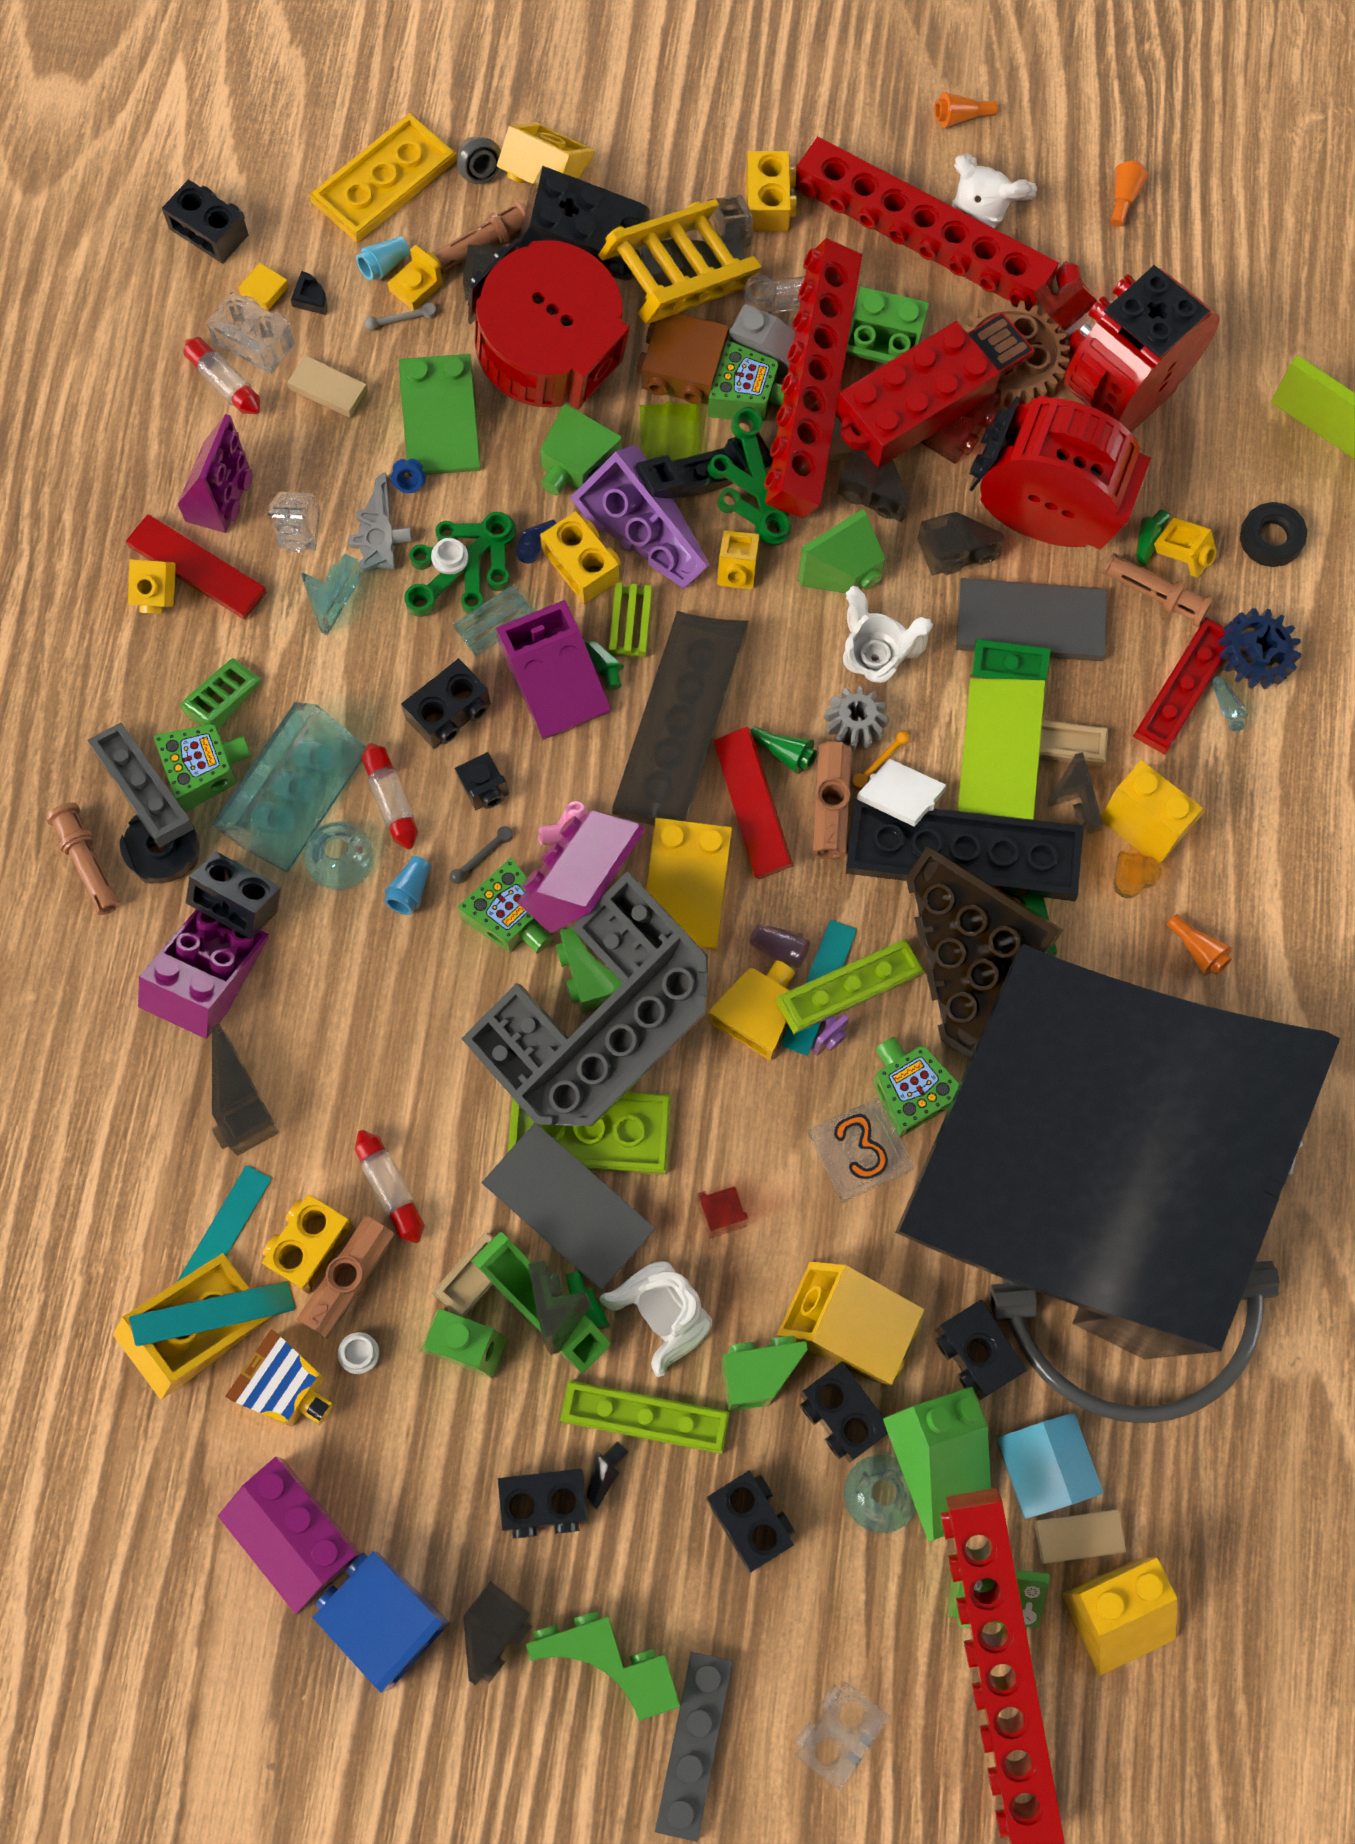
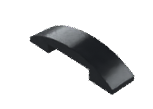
(691, 475)

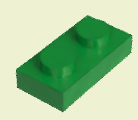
(1009, 661)

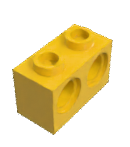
(769, 189)
(574, 560)
(316, 1248)

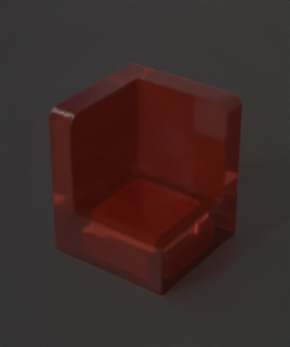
(1068, 305)
(722, 1212)

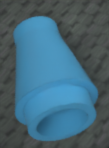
(407, 888)

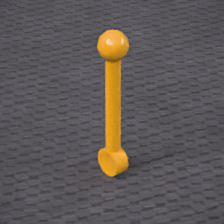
(861, 780)

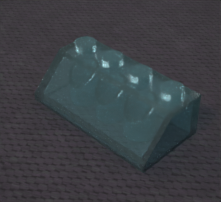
(291, 785)

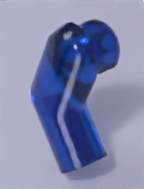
(530, 542)

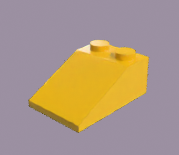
(690, 875)
(178, 1360)

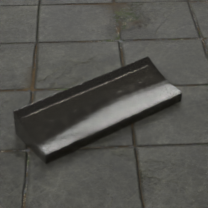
(680, 719)

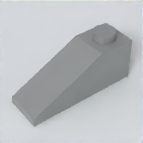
(763, 335)

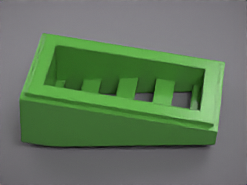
(221, 712)

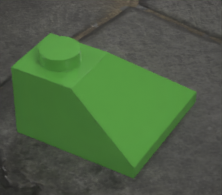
(843, 557)

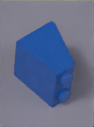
(379, 1620)

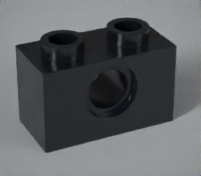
(978, 1325)

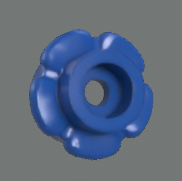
(405, 484)

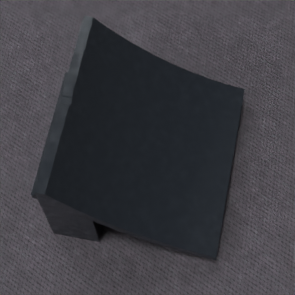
(1119, 1152)

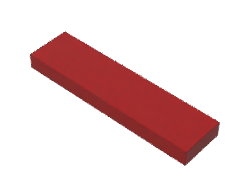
(197, 566)
(1182, 688)
(753, 803)

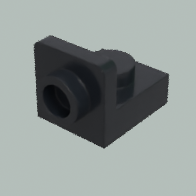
(482, 782)

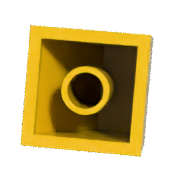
(1150, 812)
(852, 1321)
(1124, 1613)

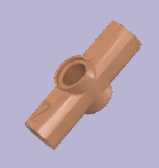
(830, 820)
(331, 1300)

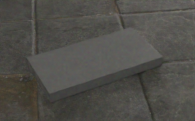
(1036, 615)
(568, 1206)

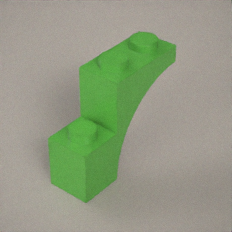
(590, 979)
(510, 1274)
(594, 1642)

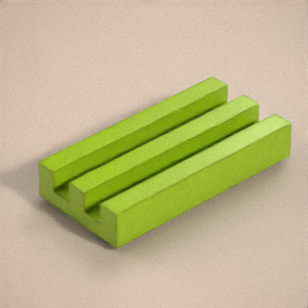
(631, 592)

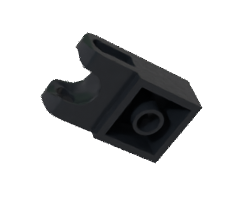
(579, 215)

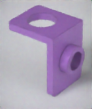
(832, 1035)

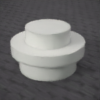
(449, 556)
(358, 1353)

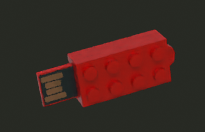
(928, 387)

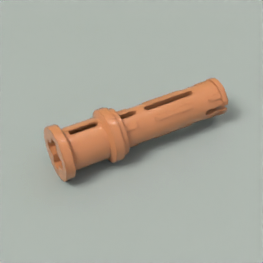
(496, 229)
(1173, 596)
(78, 844)

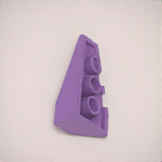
(651, 526)

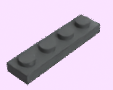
(140, 785)
(693, 1747)

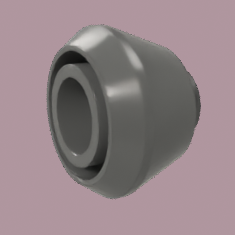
(478, 159)

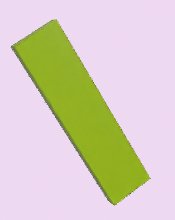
(849, 986)
(644, 1417)

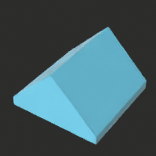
(1049, 1465)

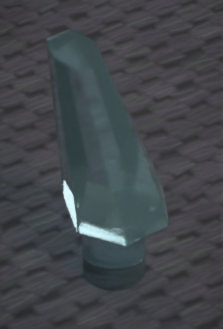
(1230, 704)

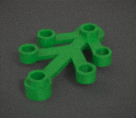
(752, 484)
(484, 541)

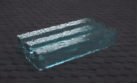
(484, 611)

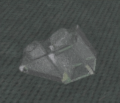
(295, 520)

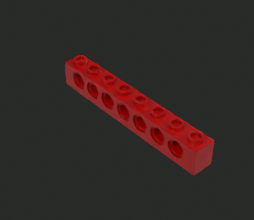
(923, 224)
(813, 379)
(1039, 1818)

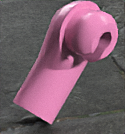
(550, 833)

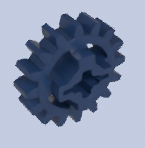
(1255, 650)

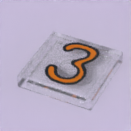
(860, 1149)

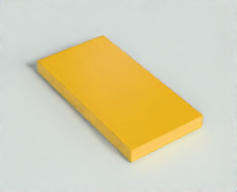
(383, 177)

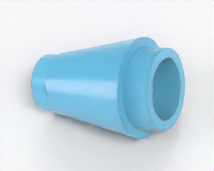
(382, 257)

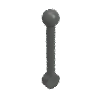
(504, 835)

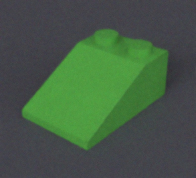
(440, 413)
(941, 1453)

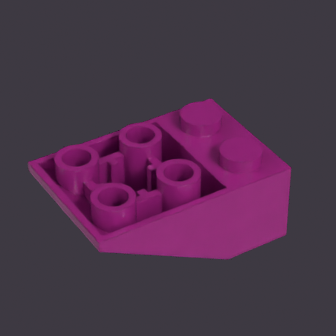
(217, 480)
(552, 669)
(198, 974)

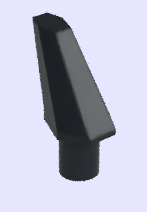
(604, 1473)

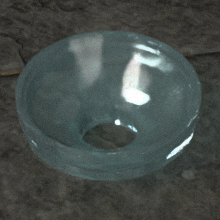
(342, 871)
(859, 1495)

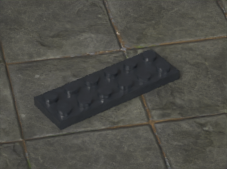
(1004, 851)

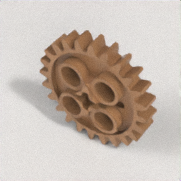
(1049, 347)

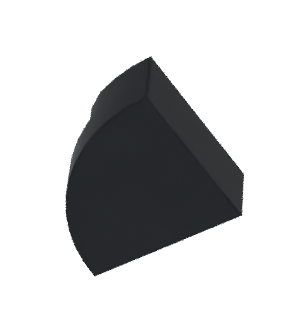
(309, 294)

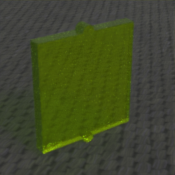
(670, 430)

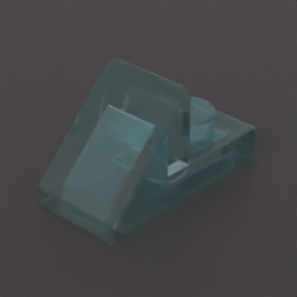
(331, 597)

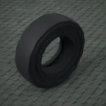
(1277, 514)

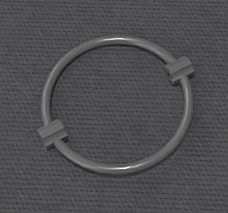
(1019, 1303)

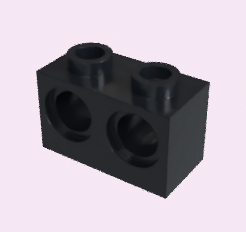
(205, 220)
(439, 698)
(233, 895)
(853, 1406)
(542, 1489)
(740, 1526)

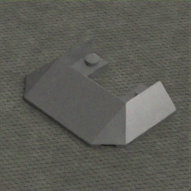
(585, 1074)

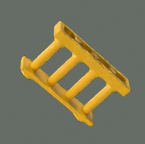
(684, 291)

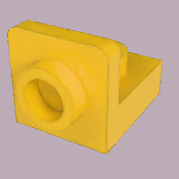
(417, 279)
(1187, 544)
(737, 559)

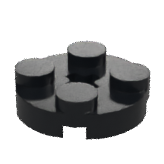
(157, 867)

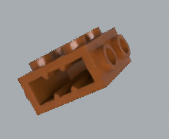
(682, 357)

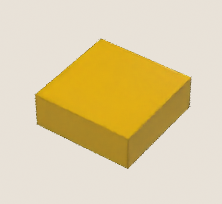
(263, 286)

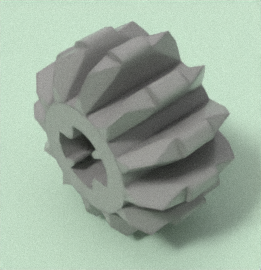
(860, 705)

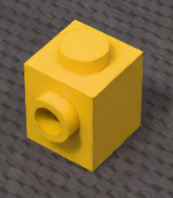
(151, 585)

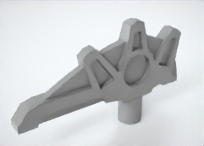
(375, 534)

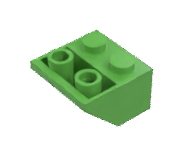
(885, 325)
(756, 1375)

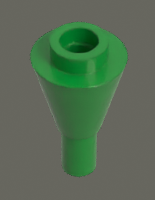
(792, 751)

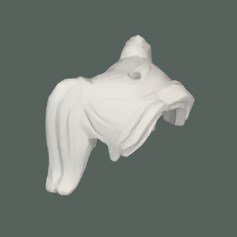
(992, 187)
(880, 638)
(668, 1307)

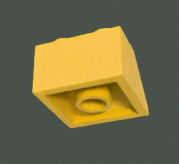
(535, 145)

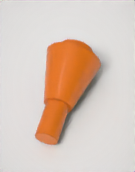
(954, 109)
(1128, 182)
(1206, 951)

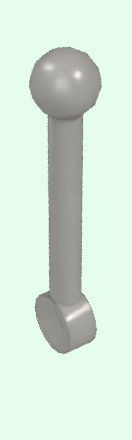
(428, 311)

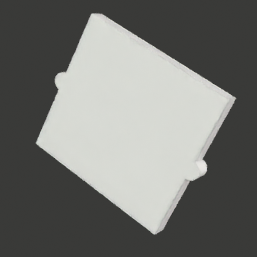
(901, 792)

